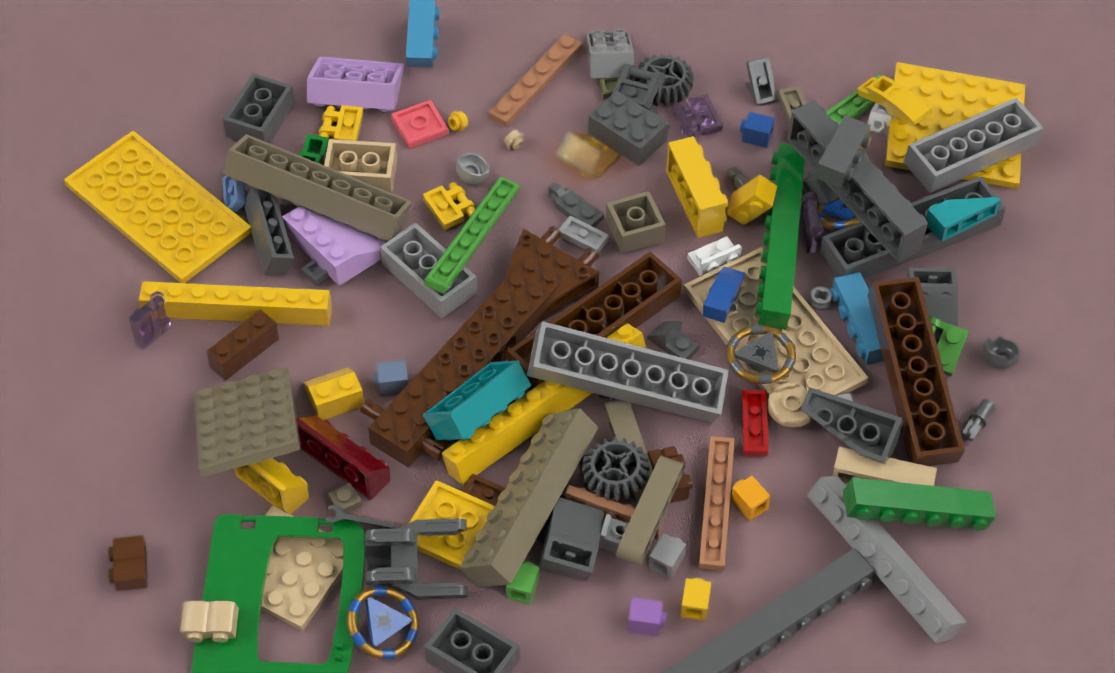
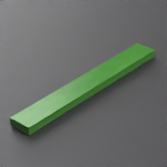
(471, 235)

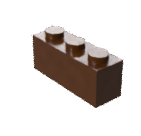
(242, 345)

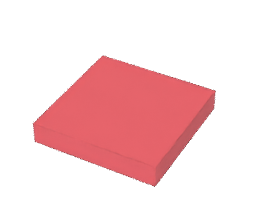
(419, 124)

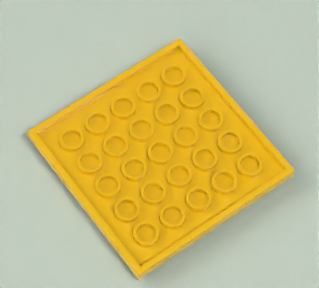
(951, 100)

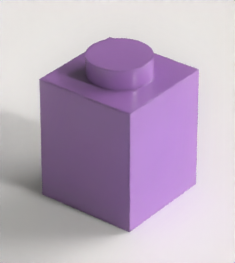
(646, 617)

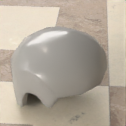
(472, 168)

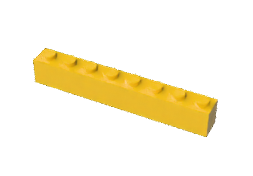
(241, 302)

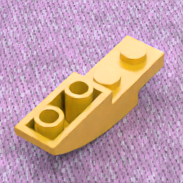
(895, 98)

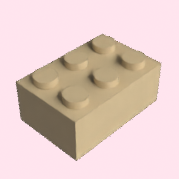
(364, 160)

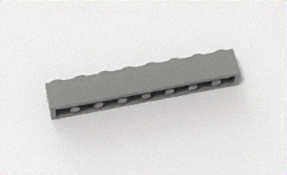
(889, 563)

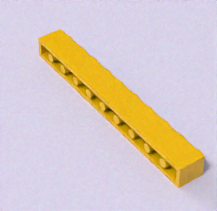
(519, 421)

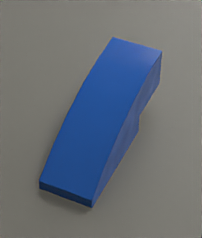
(723, 294)

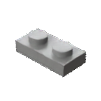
(583, 234)

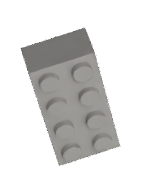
(411, 259)

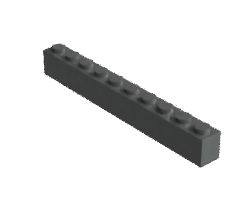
(781, 618)

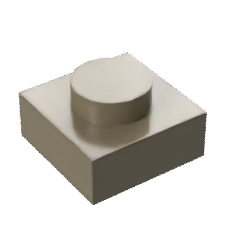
(345, 497)

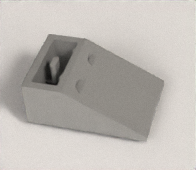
(609, 52)

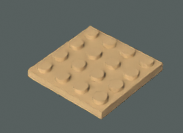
(300, 576)

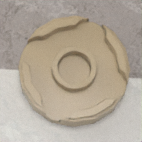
(786, 404)

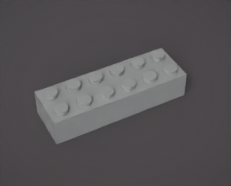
(973, 145)

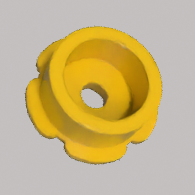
(457, 121)

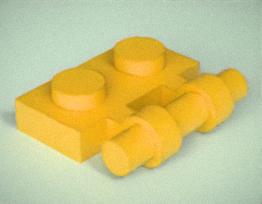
(347, 120)
(444, 208)

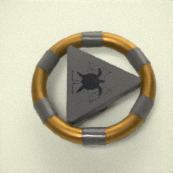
(760, 354)

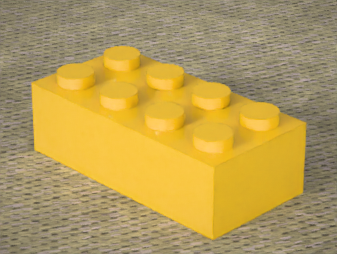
(696, 187)

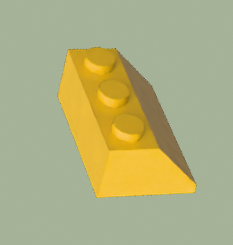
(275, 484)

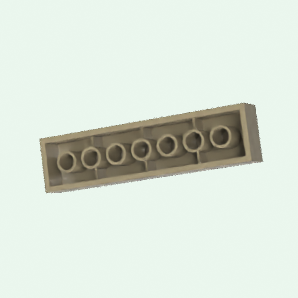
(317, 187)
(528, 498)

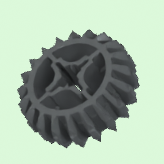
(677, 77)
(614, 477)

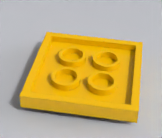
(449, 503)

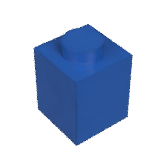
(757, 129)

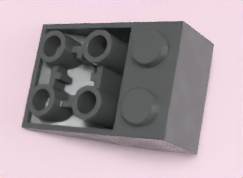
(940, 293)
(572, 539)

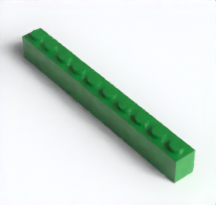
(781, 239)

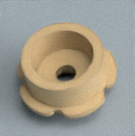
(514, 140)

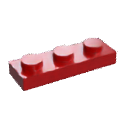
(754, 423)

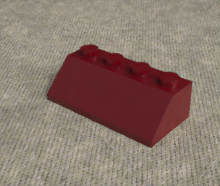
(342, 456)

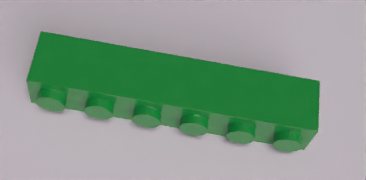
(918, 504)

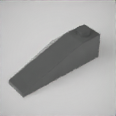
(862, 428)

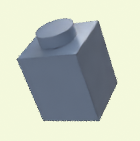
(391, 377)

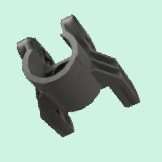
(396, 563)

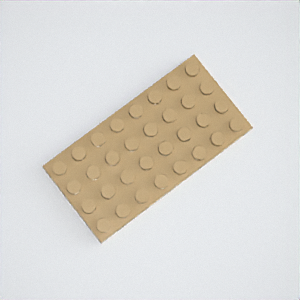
(819, 355)

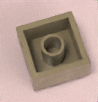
(635, 222)

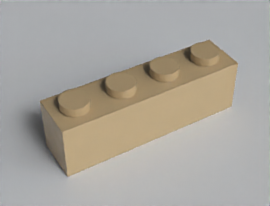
(853, 465)

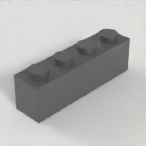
(268, 232)

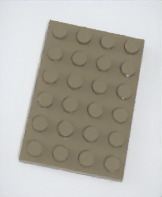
(245, 421)

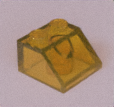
(587, 154)

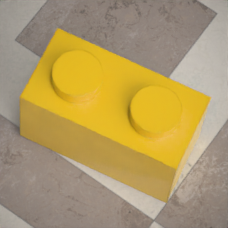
(751, 199)

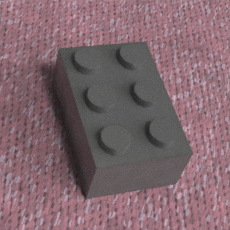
(259, 109)
(628, 128)
(470, 647)

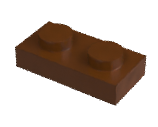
(483, 489)

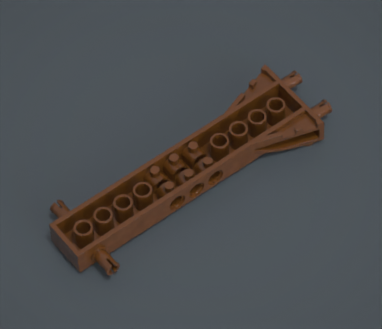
(534, 288)

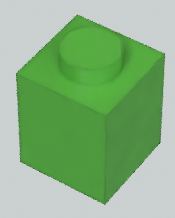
(524, 583)

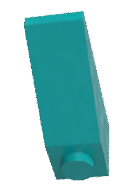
(959, 215)

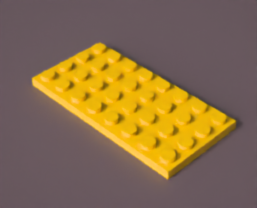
(158, 206)

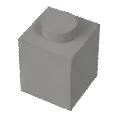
(667, 556)

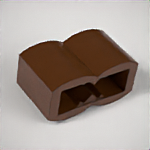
(129, 563)

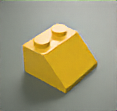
(334, 393)

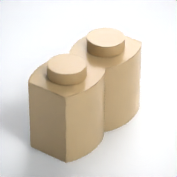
(209, 620)

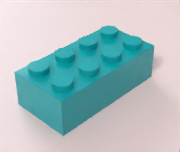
(477, 400)

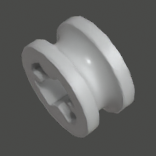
(822, 292)

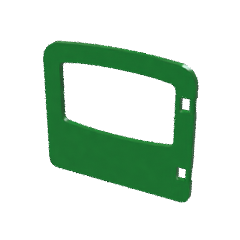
(238, 575)

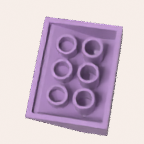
(354, 83)
(333, 245)

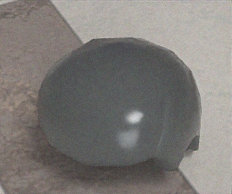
(1001, 352)

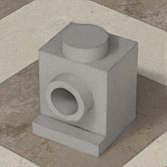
(611, 533)

